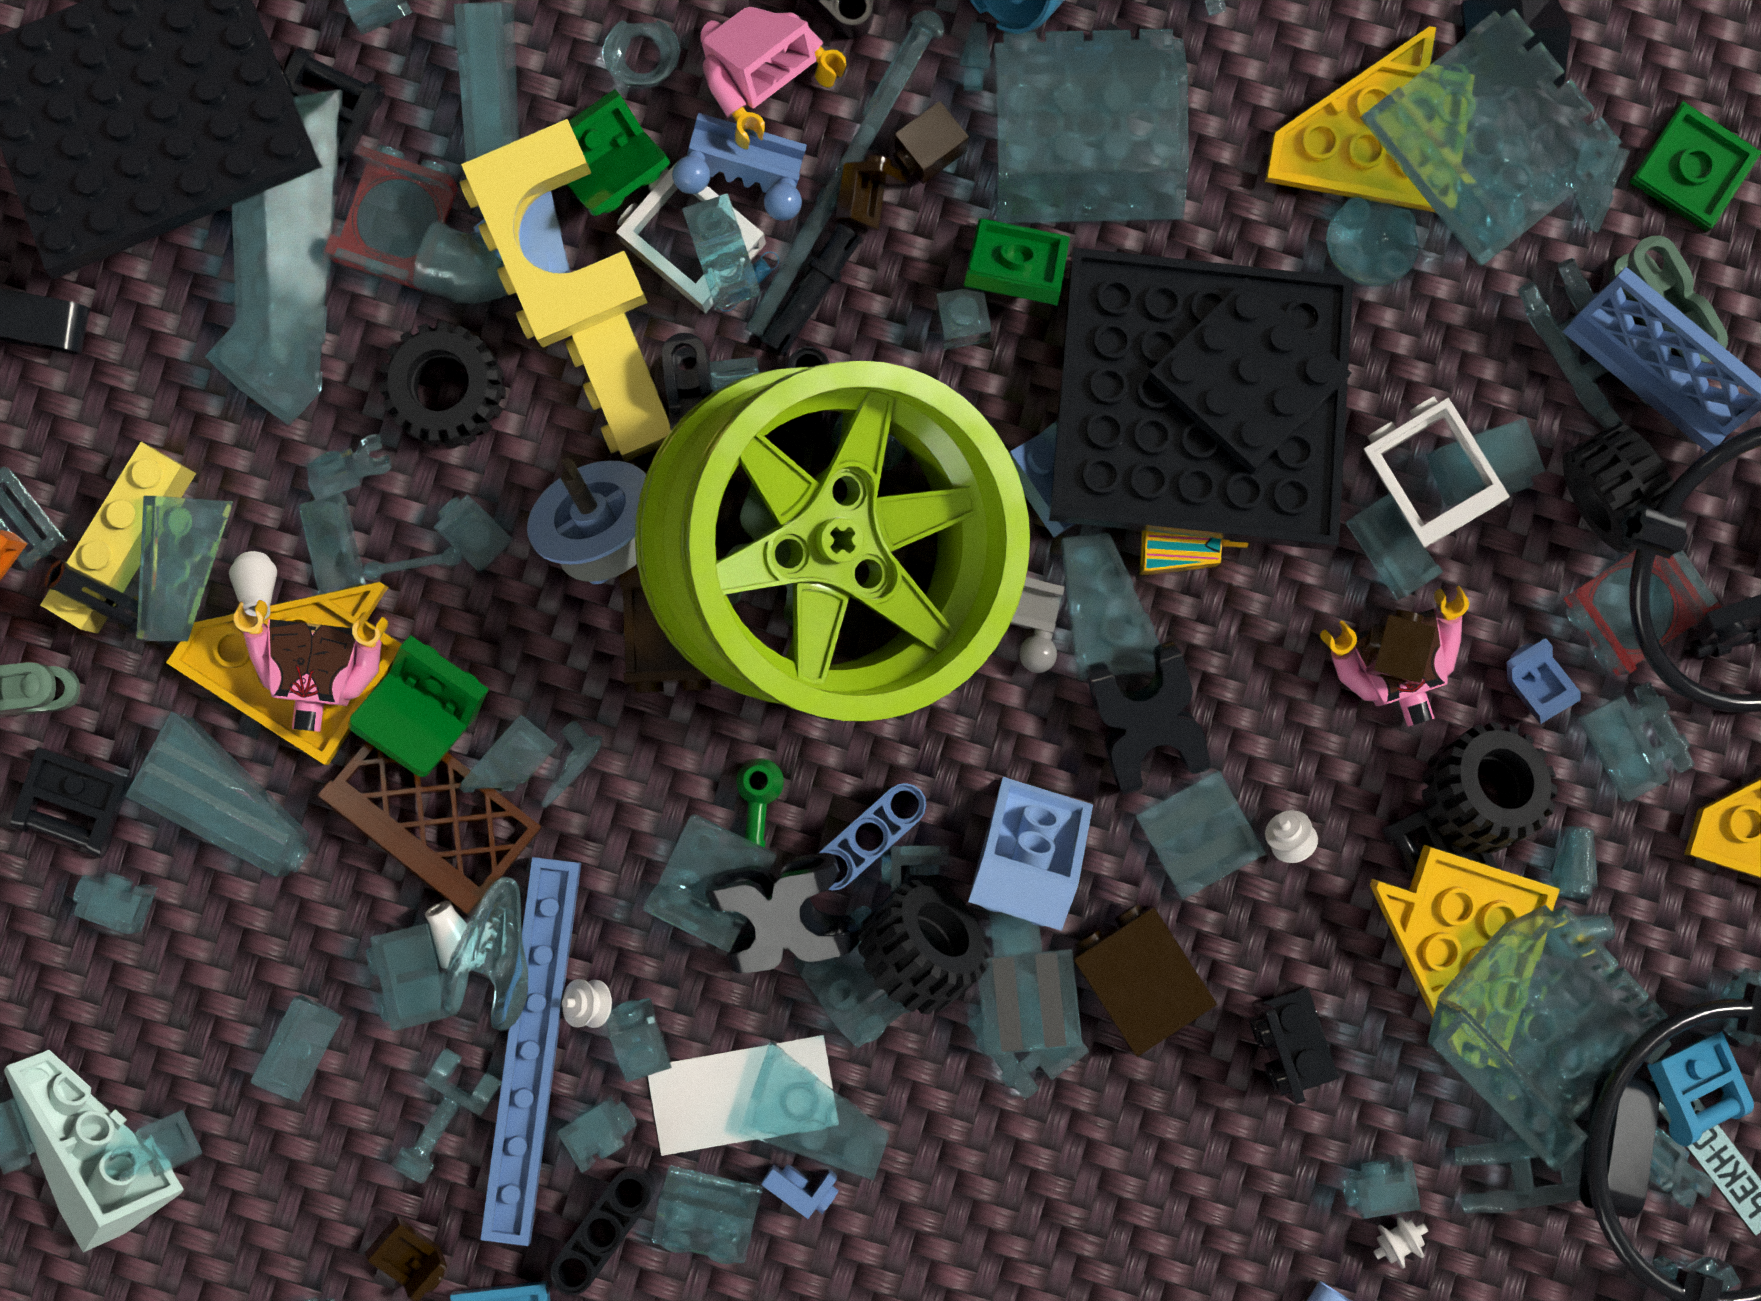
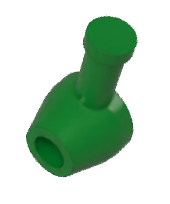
(758, 799)

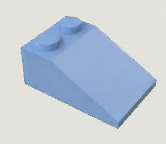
(1032, 854)

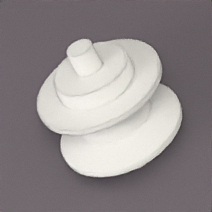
(1291, 836)
(586, 1003)
(1400, 1241)

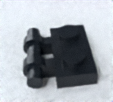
(1728, 628)

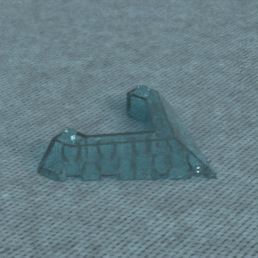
(283, 276)

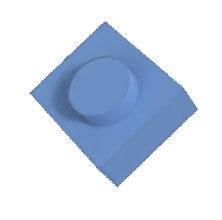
(1541, 681)

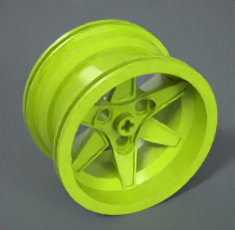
(971, 504)

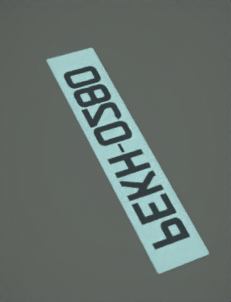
(1727, 1170)

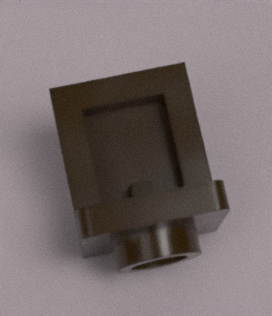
(863, 190)
(408, 1258)

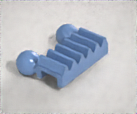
(771, 162)

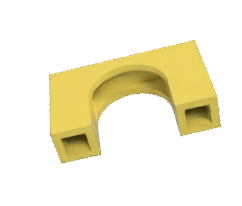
(504, 188)

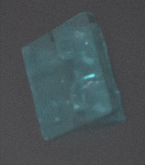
(706, 1215)

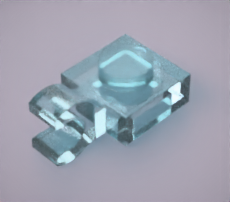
(342, 470)
(1671, 1171)

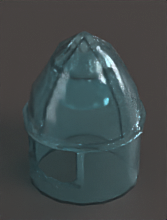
(457, 266)

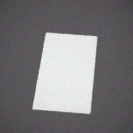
(706, 1097)

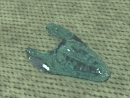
(493, 948)

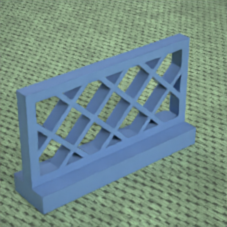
(1645, 363)

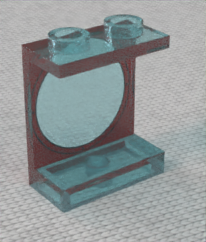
(392, 214)
(1603, 610)

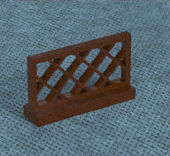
(408, 849)

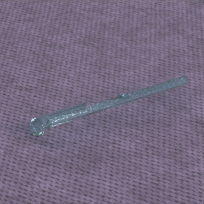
(925, 26)

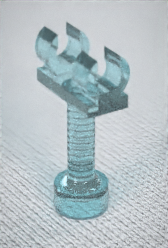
(415, 1161)

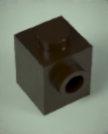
(929, 143)
(1399, 647)

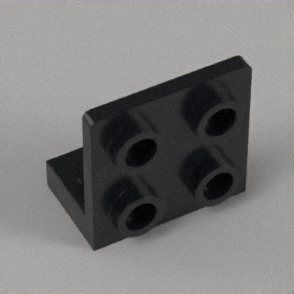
(1295, 1043)

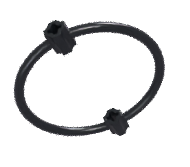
(1663, 534)
(1689, 1284)

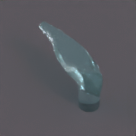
(584, 751)

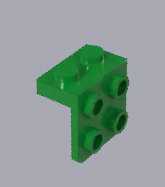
(616, 153)
(419, 708)

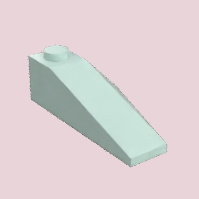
(73, 1146)

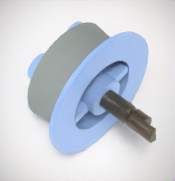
(589, 519)

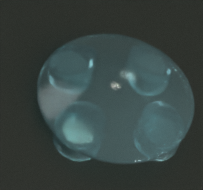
(1372, 241)

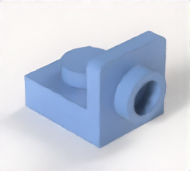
(791, 1188)

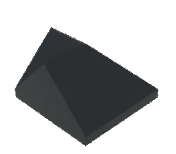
(1543, 17)

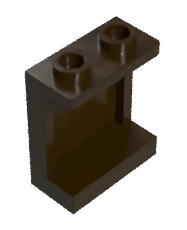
(648, 652)
(1142, 978)

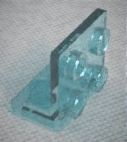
(699, 856)

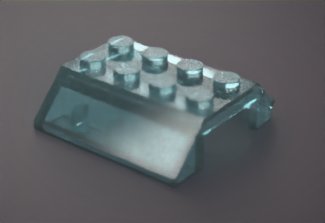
(1091, 126)
(1492, 135)
(1540, 1024)

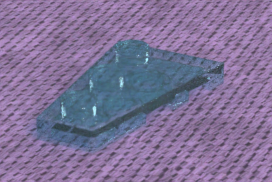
(176, 562)
(1105, 609)
(810, 1118)

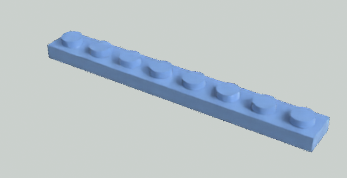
(531, 1054)

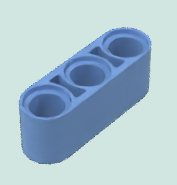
(891, 826)

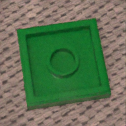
(1695, 166)
(1017, 261)

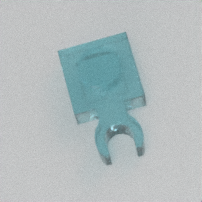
(161, 1145)

